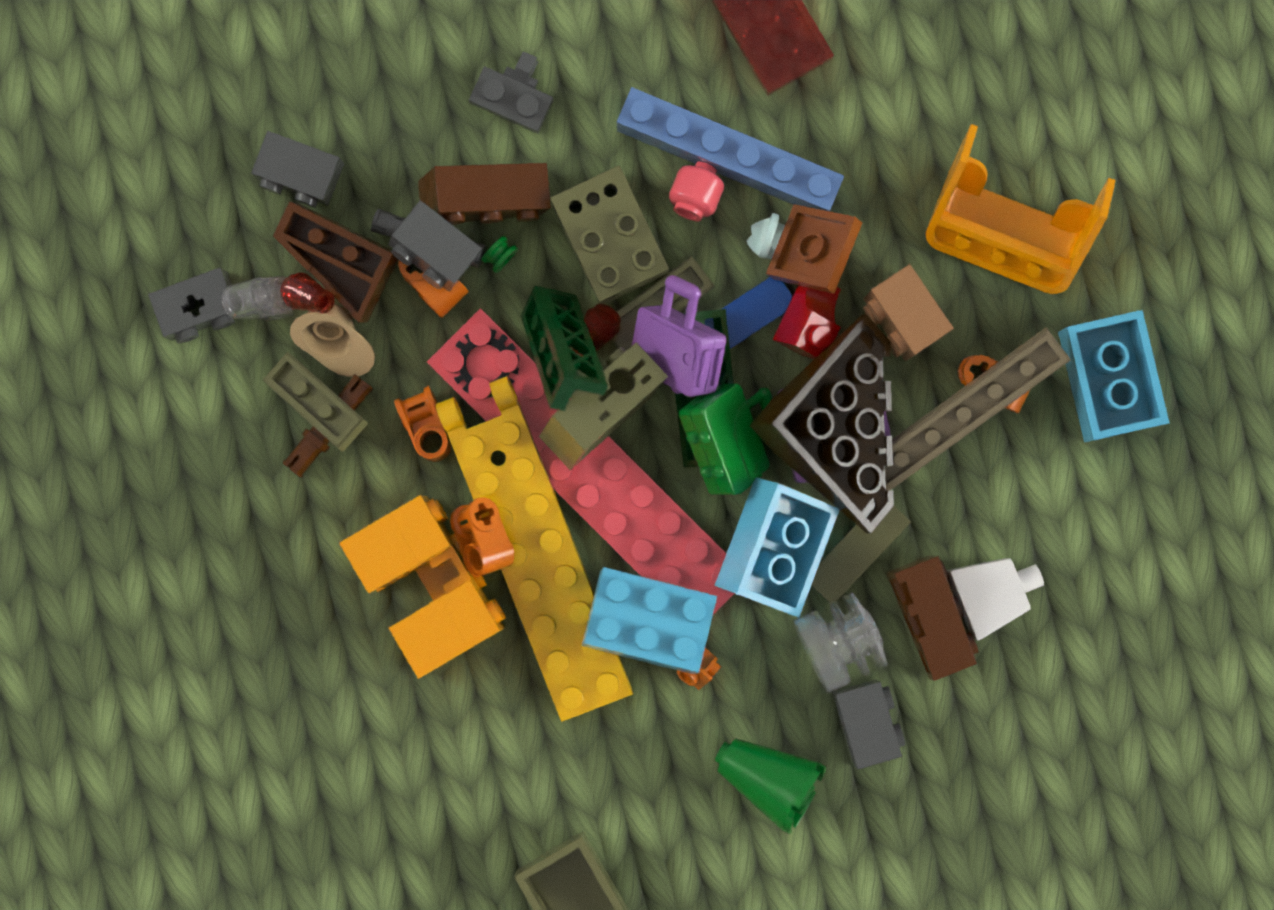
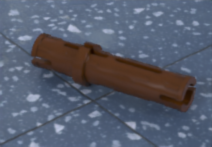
(313, 440)

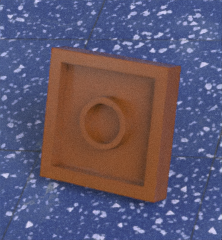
(814, 248)

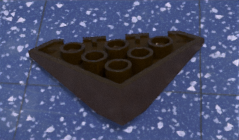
(833, 424)

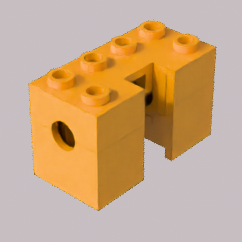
(418, 541)

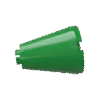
(771, 780)

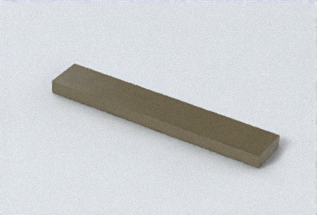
(974, 405)

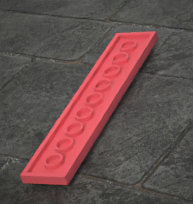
(603, 486)

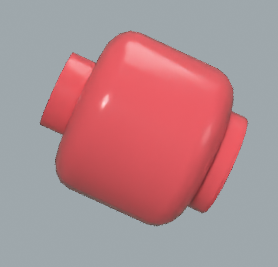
(696, 191)

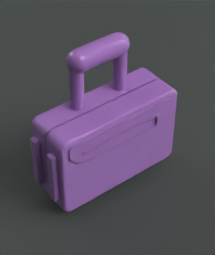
(679, 344)

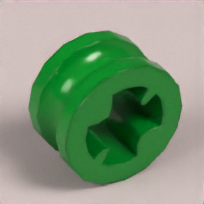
(499, 254)

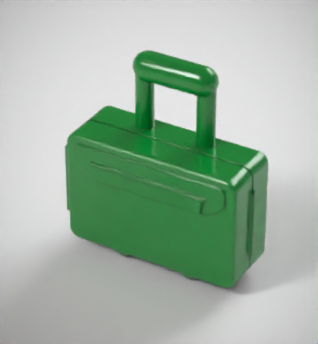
(722, 439)

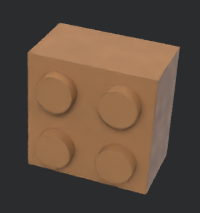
(906, 313)

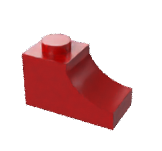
(809, 322)

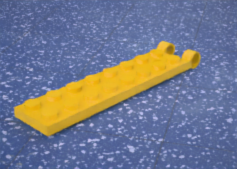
(546, 570)

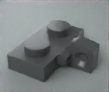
(513, 94)

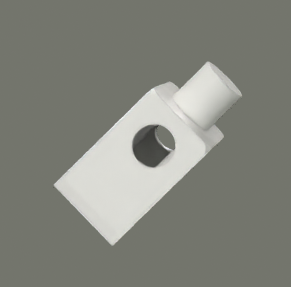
(993, 593)

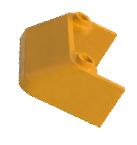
(1009, 235)

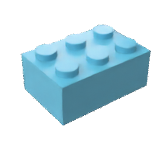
(1113, 376)
(777, 546)
(649, 621)

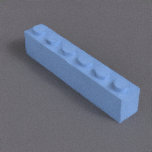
(728, 151)

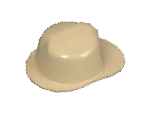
(333, 341)

